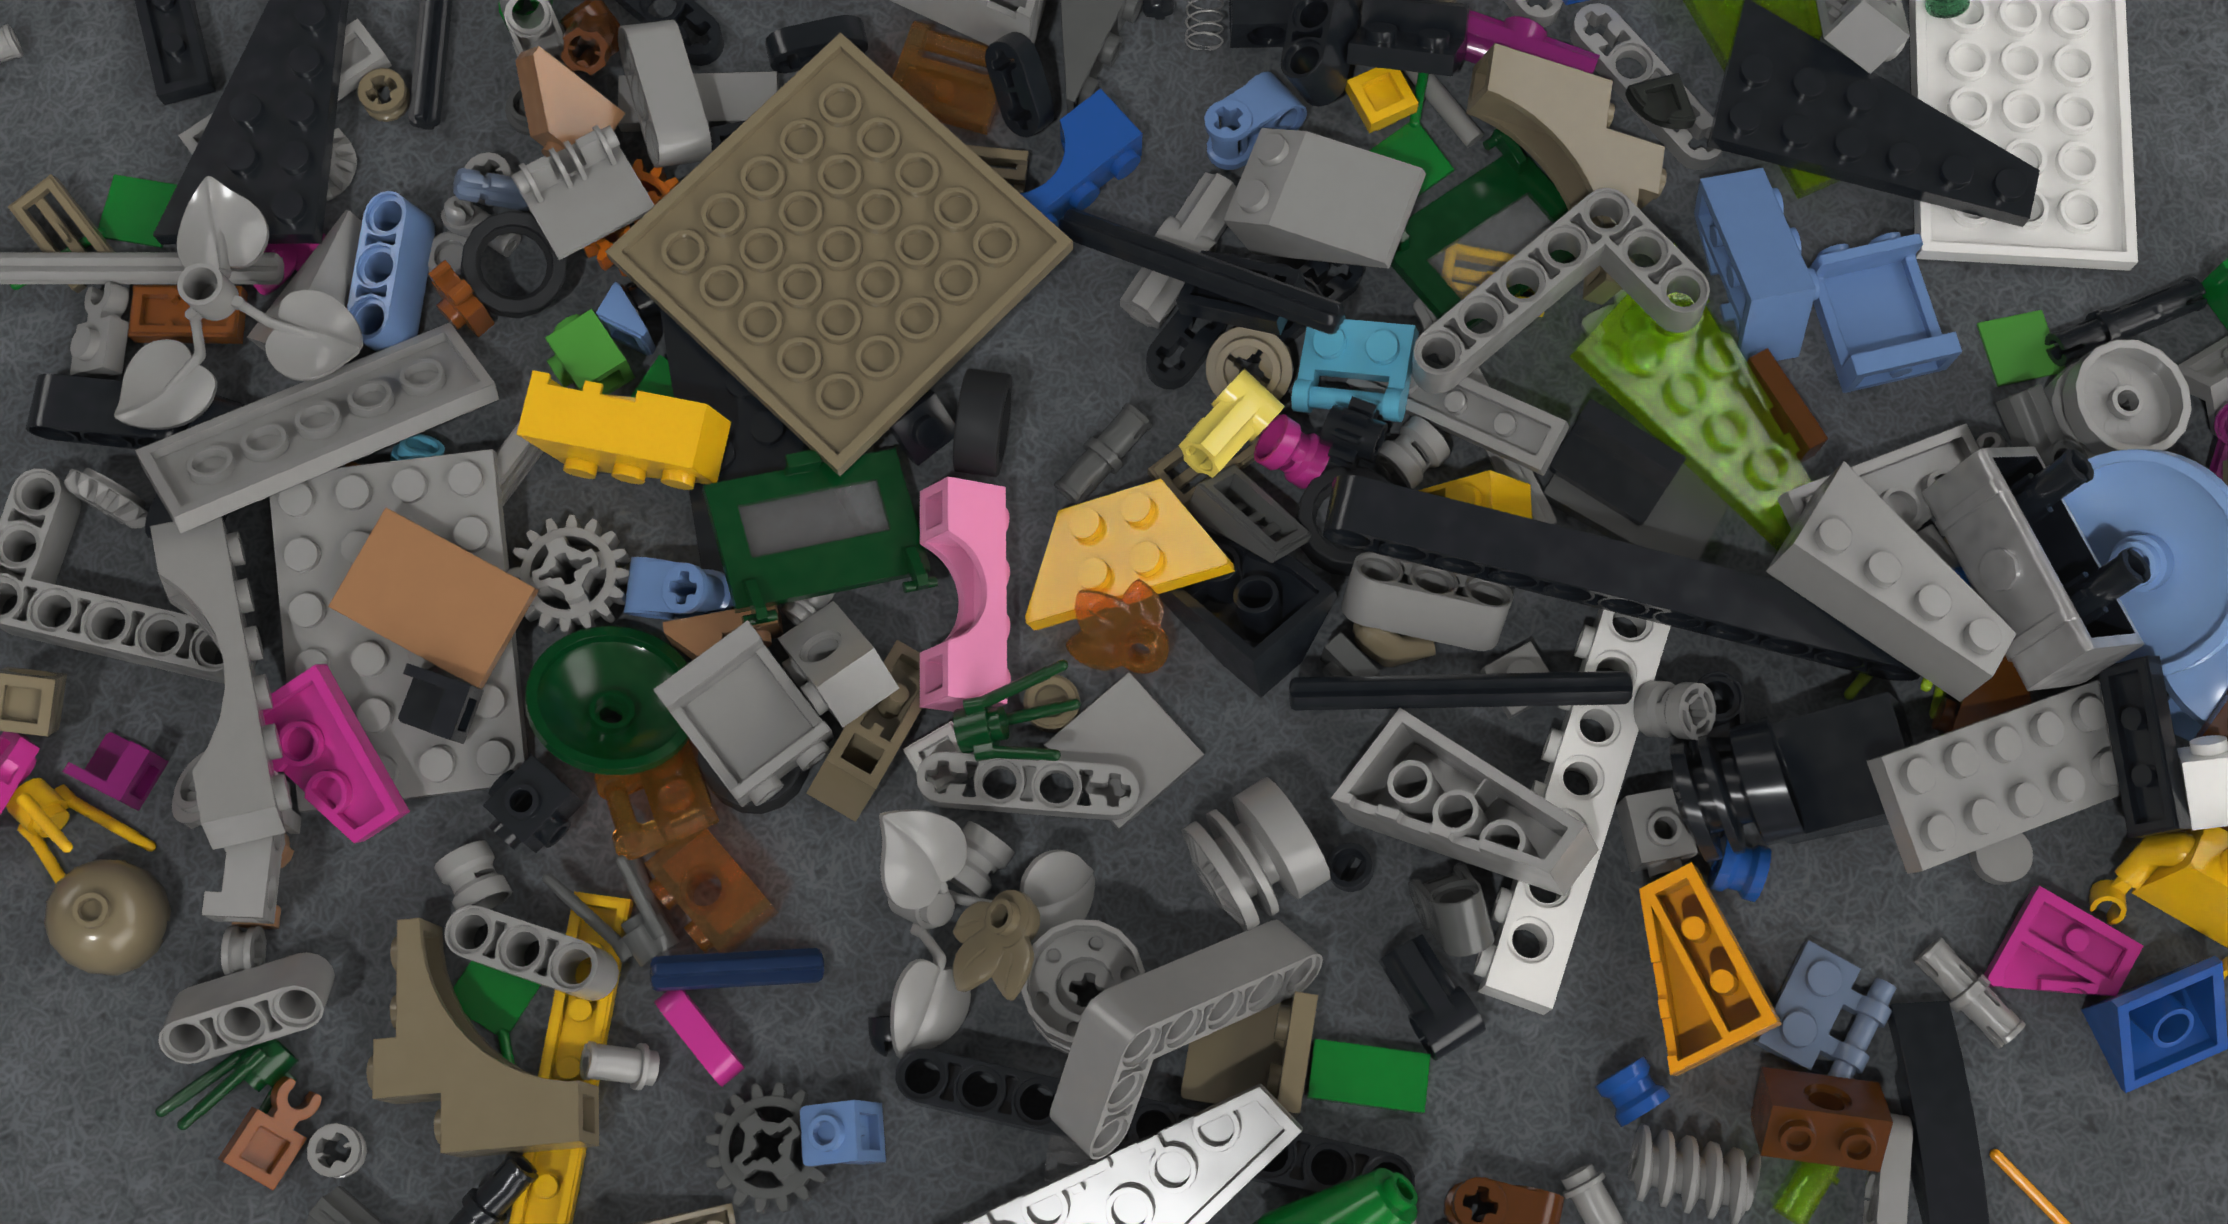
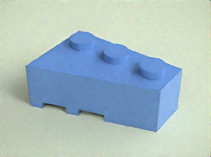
(1757, 262)

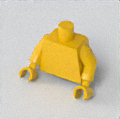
(2179, 875)

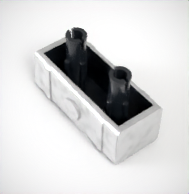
(2035, 564)

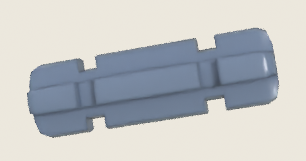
(493, 189)

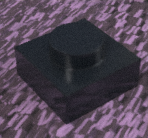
(924, 428)

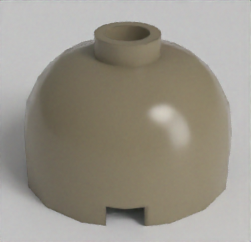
(107, 916)

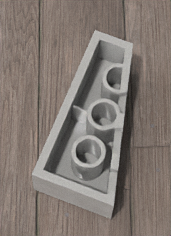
(1890, 586)
(1456, 804)

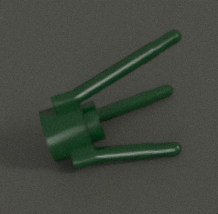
(982, 727)
(255, 1064)

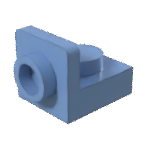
(842, 1133)

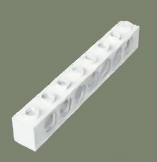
(1536, 981)

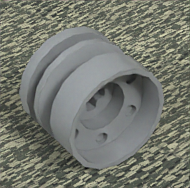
(1261, 850)
(1066, 962)

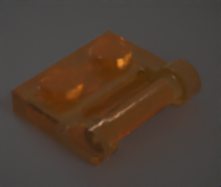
(947, 91)
(676, 799)

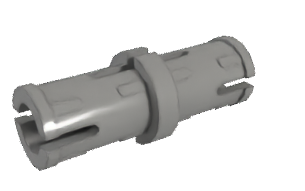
(1969, 993)

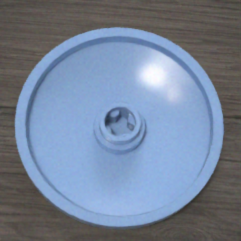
(2179, 524)

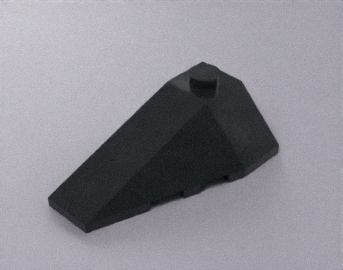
(1255, 617)

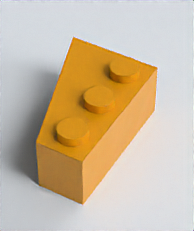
(1701, 973)

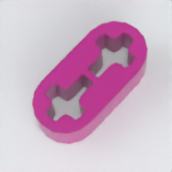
(699, 1035)

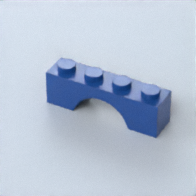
(1096, 146)

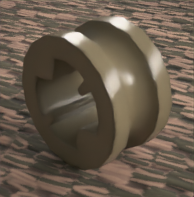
(368, 93)

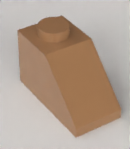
(559, 102)

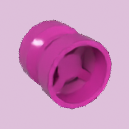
(1291, 451)

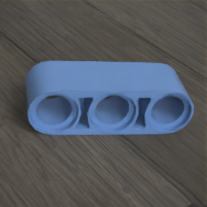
(390, 270)

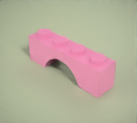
(967, 531)

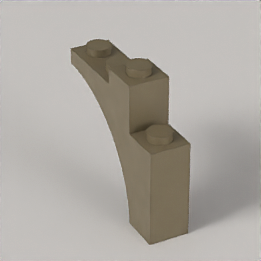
(1564, 126)
(441, 1057)

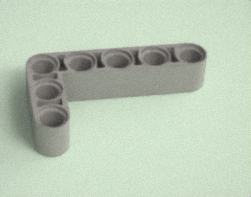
(1552, 280)
(91, 614)
(1163, 1012)

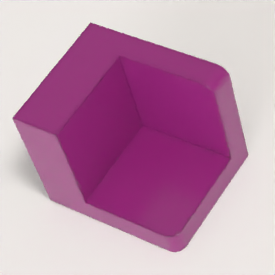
(121, 770)

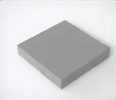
(1132, 732)

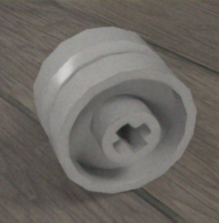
(2121, 399)

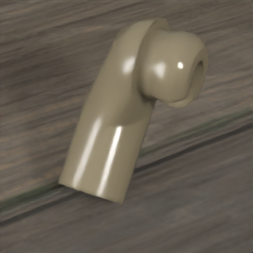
(1390, 648)

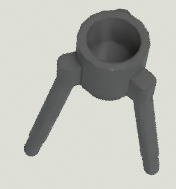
(647, 932)

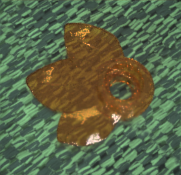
(1115, 624)

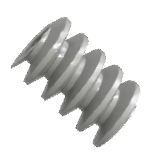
(1692, 1173)

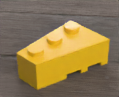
(624, 434)

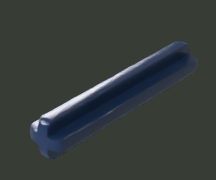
(736, 969)

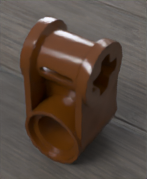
(1504, 1203)

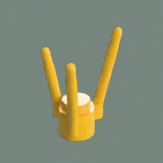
(44, 814)

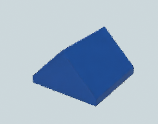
(2162, 1023)

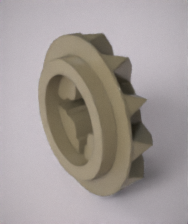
(1243, 342)

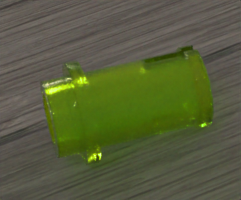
(1806, 1191)

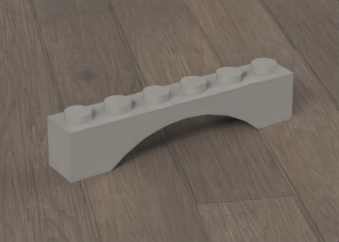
(235, 776)

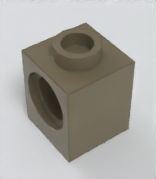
(31, 700)

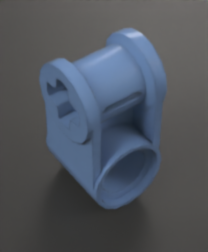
(1257, 105)
(674, 590)

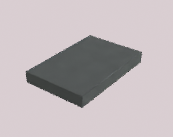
(1677, 525)

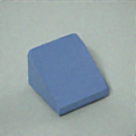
(623, 321)

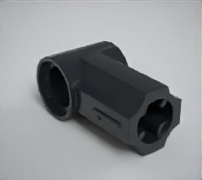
(1435, 1005)

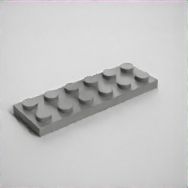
(315, 426)
(1997, 777)

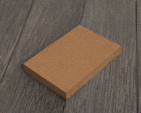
(433, 598)

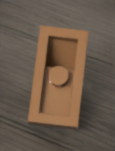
(700, 632)

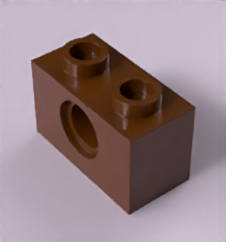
(1821, 1119)

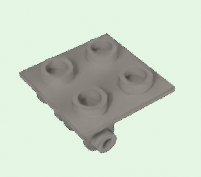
(582, 191)

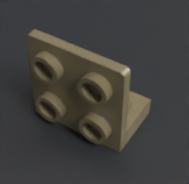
(1259, 1049)

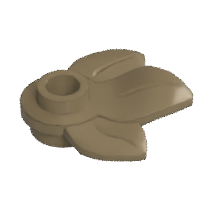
(996, 943)

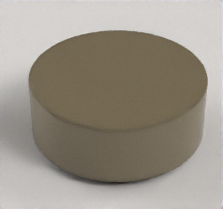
(1050, 691)

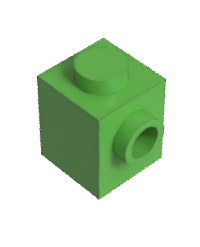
(587, 353)

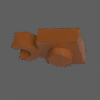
(458, 301)
(266, 1142)

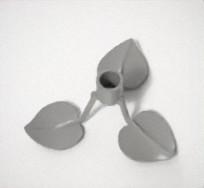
(309, 339)
(916, 861)

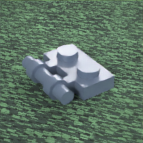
(1809, 1006)

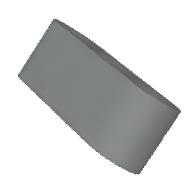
(664, 93)
(1425, 602)
(509, 940)
(247, 1008)

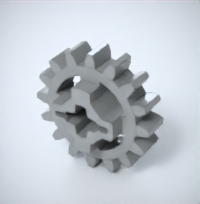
(591, 571)

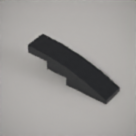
(1938, 1101)

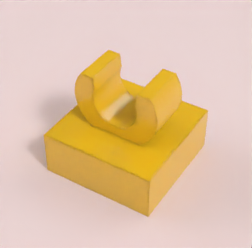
(1381, 97)

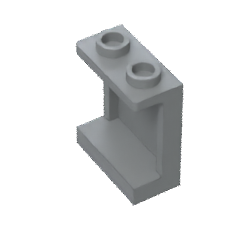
(745, 716)

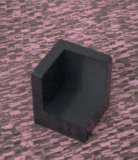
(439, 704)

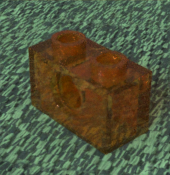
(736, 912)

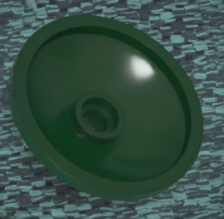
(601, 677)

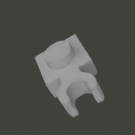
(101, 341)

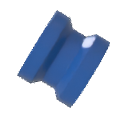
(1740, 872)
(1632, 1091)

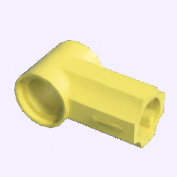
(1236, 417)

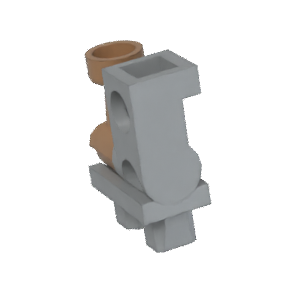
(253, 879)

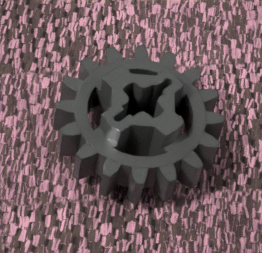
(746, 1166)

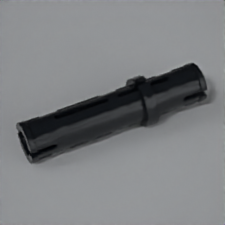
(2125, 320)

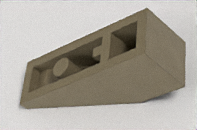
(871, 740)

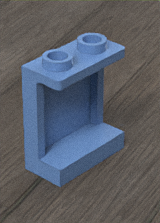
(1879, 313)

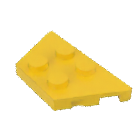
(1119, 540)

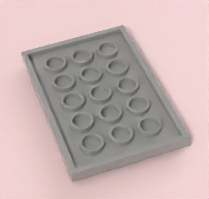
(316, 541)

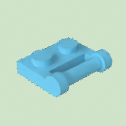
(1357, 352)

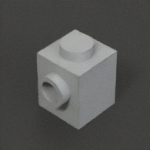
(1654, 833)

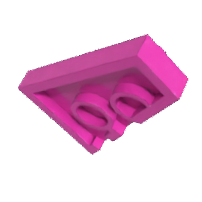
(332, 756)

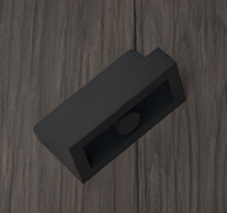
(1616, 462)

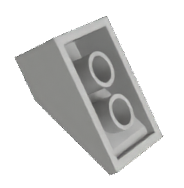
(1322, 200)

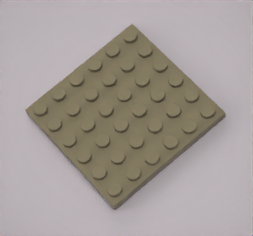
(840, 252)

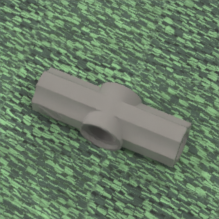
(1195, 227)

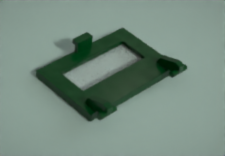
(1478, 229)
(815, 532)

